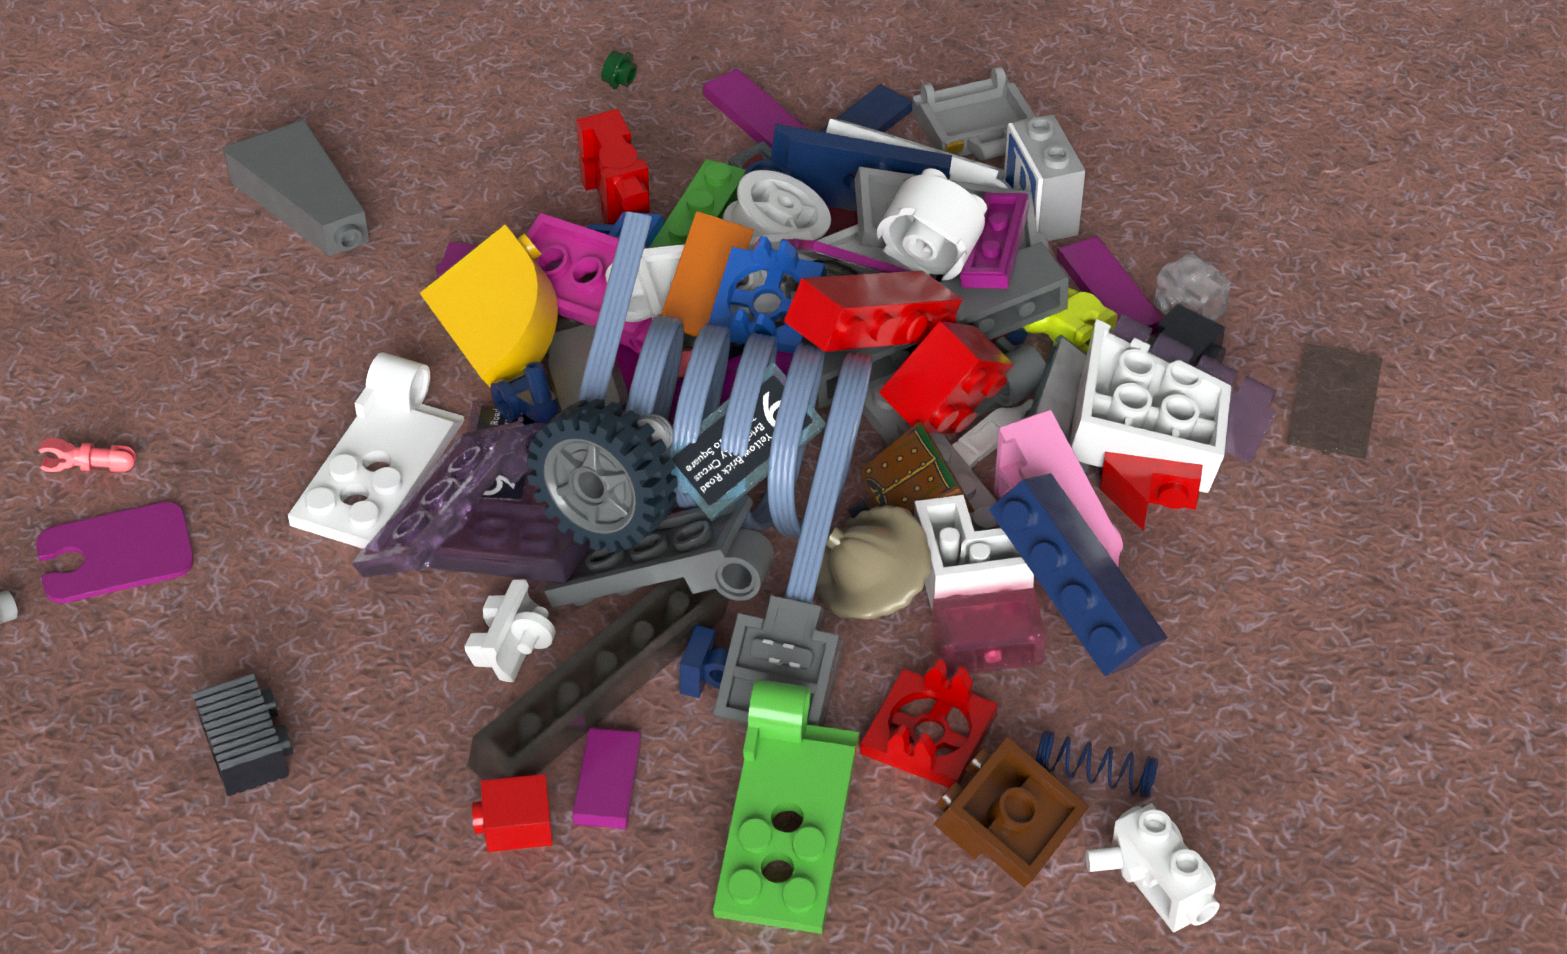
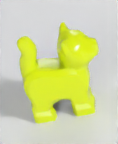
(1077, 321)

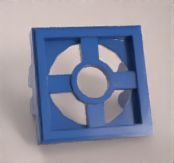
(777, 263)

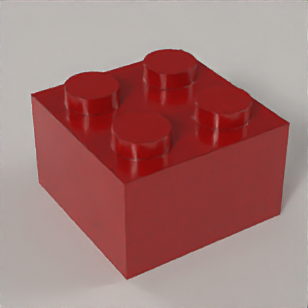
(947, 378)

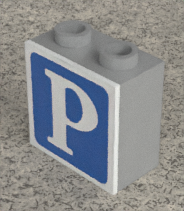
(1045, 163)

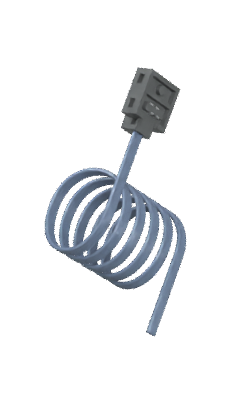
(791, 638)

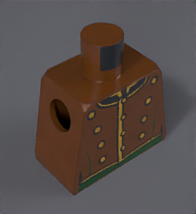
(907, 473)

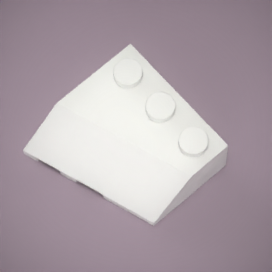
(1147, 407)

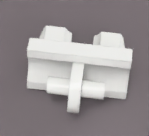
(514, 630)

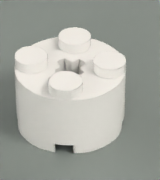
(932, 225)

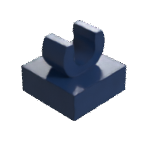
(701, 662)

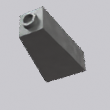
(299, 186)

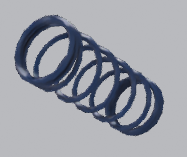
(1146, 780)

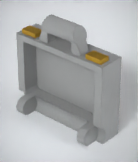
(971, 115)

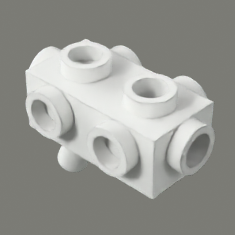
(1159, 863)

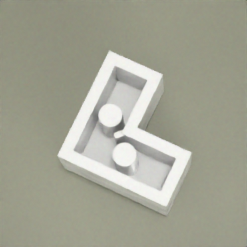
(965, 559)

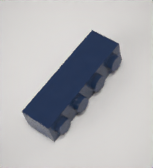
(1077, 573)

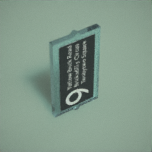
(720, 478)

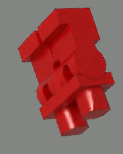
(612, 165)

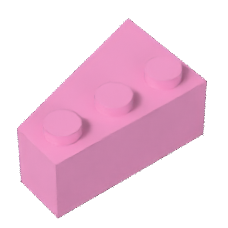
(1040, 448)

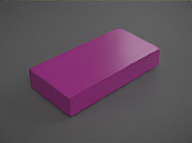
(607, 778)

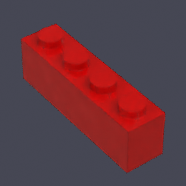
(870, 309)

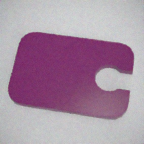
(118, 550)

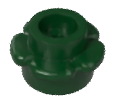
(619, 69)

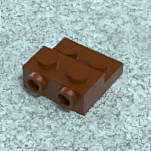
(1009, 811)

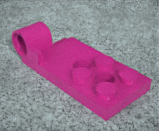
(582, 254)

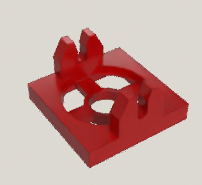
(921, 755)

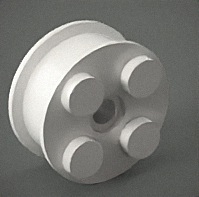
(777, 205)

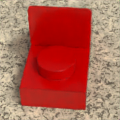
(1141, 480)

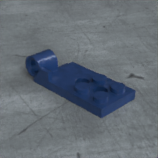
(828, 159)

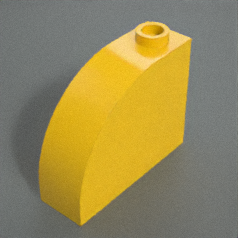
(497, 306)

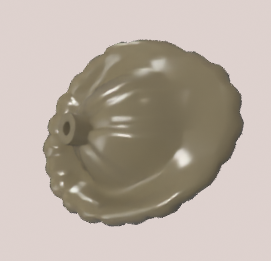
(874, 564)

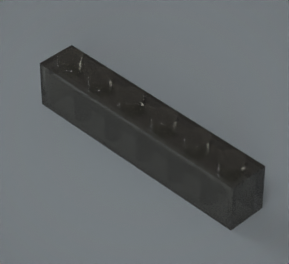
(593, 681)

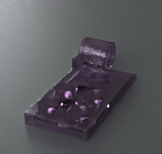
(445, 497)

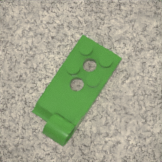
(786, 770)

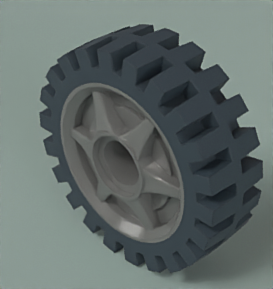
(602, 475)

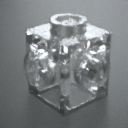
(1192, 285)

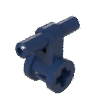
(526, 394)

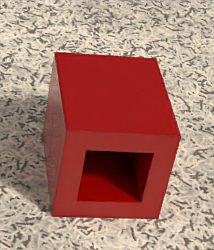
(513, 813)

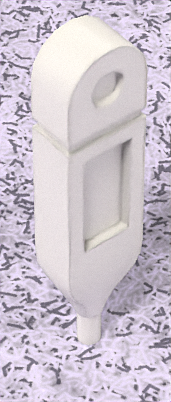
(984, 436)

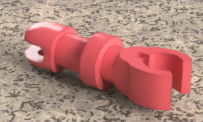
(117, 458)

